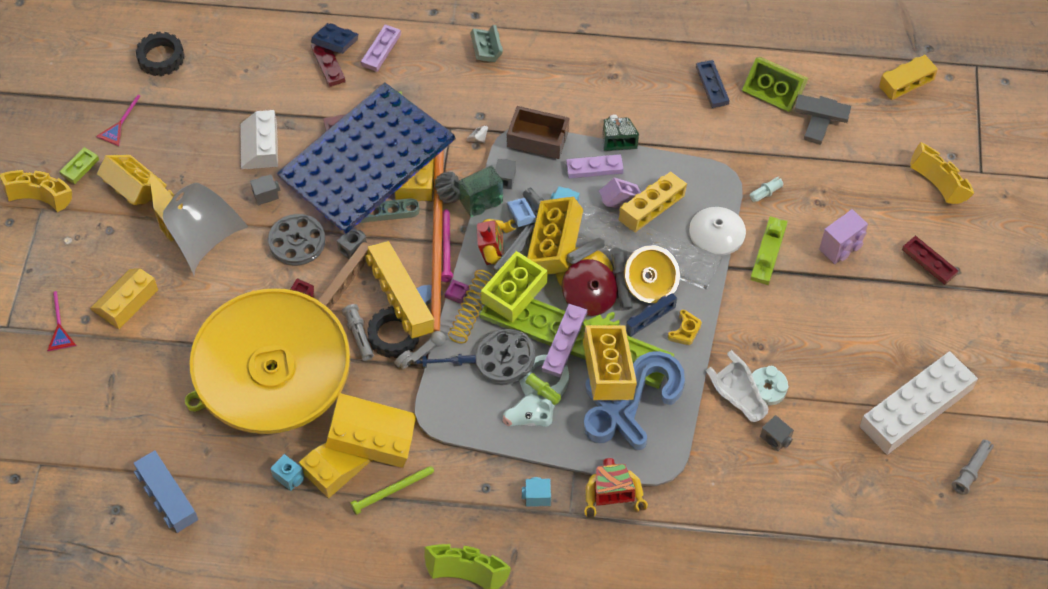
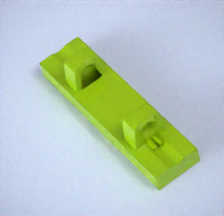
(768, 250)

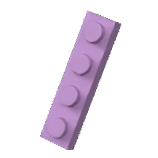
(564, 340)

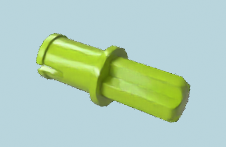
(543, 389)

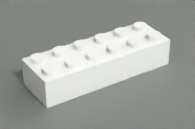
(918, 402)

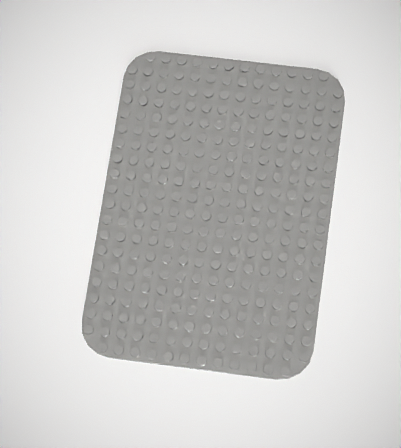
(468, 410)

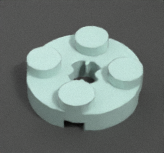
(776, 379)

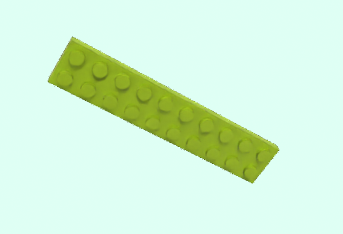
(542, 322)

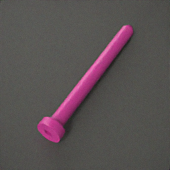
(446, 275)

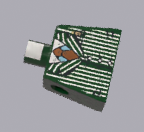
(619, 134)

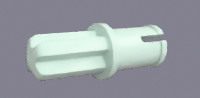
(766, 189)

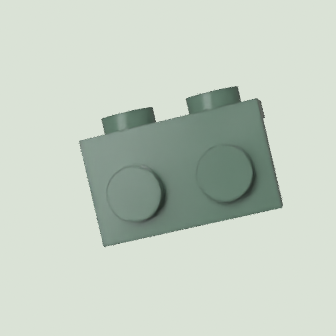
(486, 44)

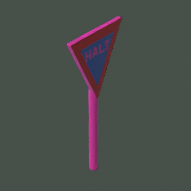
(113, 133)
(60, 338)

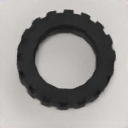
(157, 40)
(385, 348)

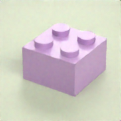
(843, 237)

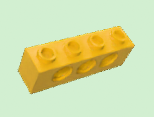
(652, 201)

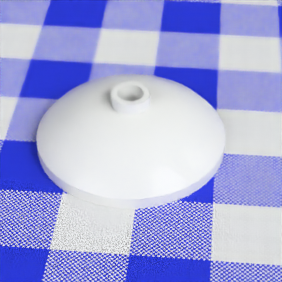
(716, 238)

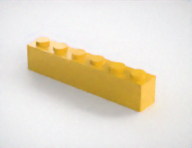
(400, 290)

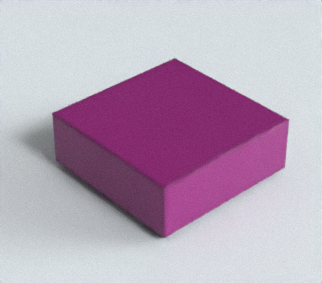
(456, 291)

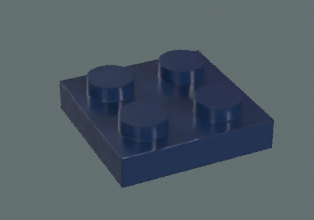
(334, 38)

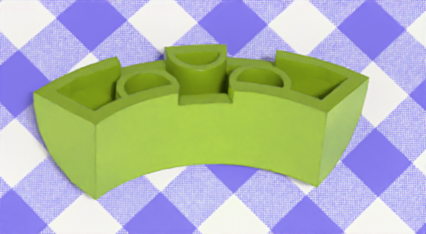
(466, 564)

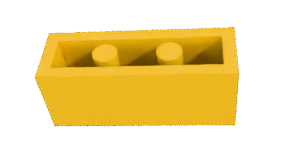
(908, 77)

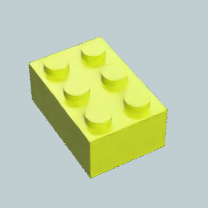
(514, 286)

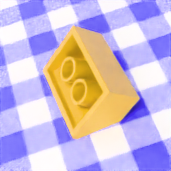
(127, 178)
(126, 297)

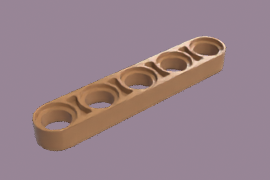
(345, 276)

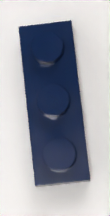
(712, 83)
(651, 314)

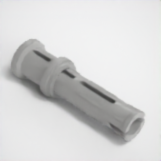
(356, 325)
(969, 473)

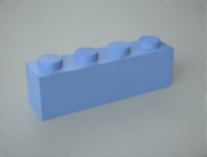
(165, 491)

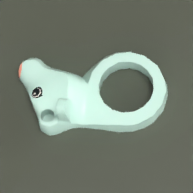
(532, 408)

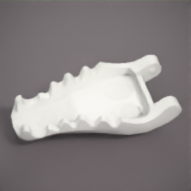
(738, 387)

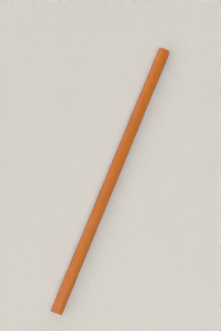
(437, 246)

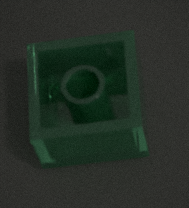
(481, 191)

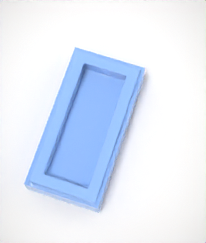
(521, 212)

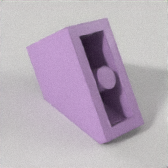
(618, 192)

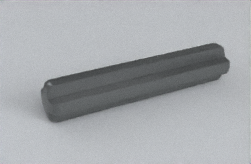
(585, 250)

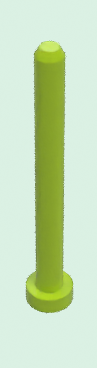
(357, 506)

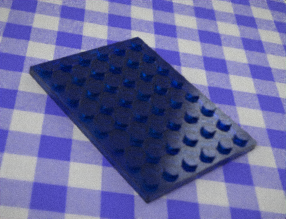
(366, 157)

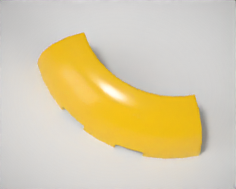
(941, 174)
(36, 186)

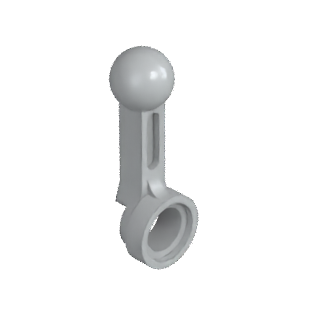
(404, 360)

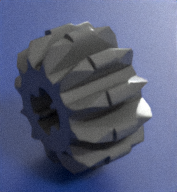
(448, 187)

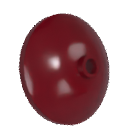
(579, 291)

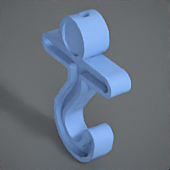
(602, 421)

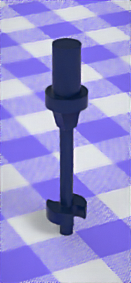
(457, 360)

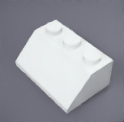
(259, 141)

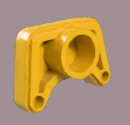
(687, 330)

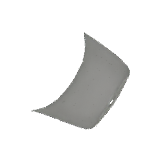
(201, 221)

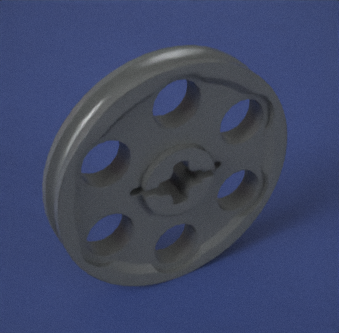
(303, 243)
(511, 362)

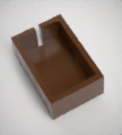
(538, 132)

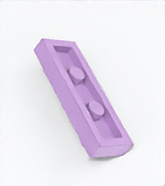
(380, 48)
(594, 166)

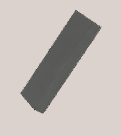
(822, 108)
(817, 127)

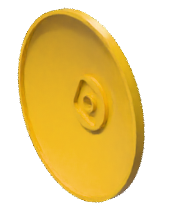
(263, 329)

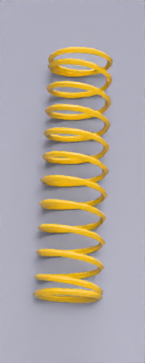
(469, 311)

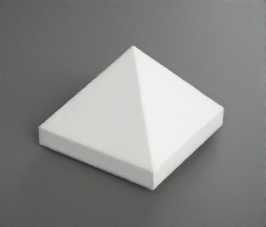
(478, 135)

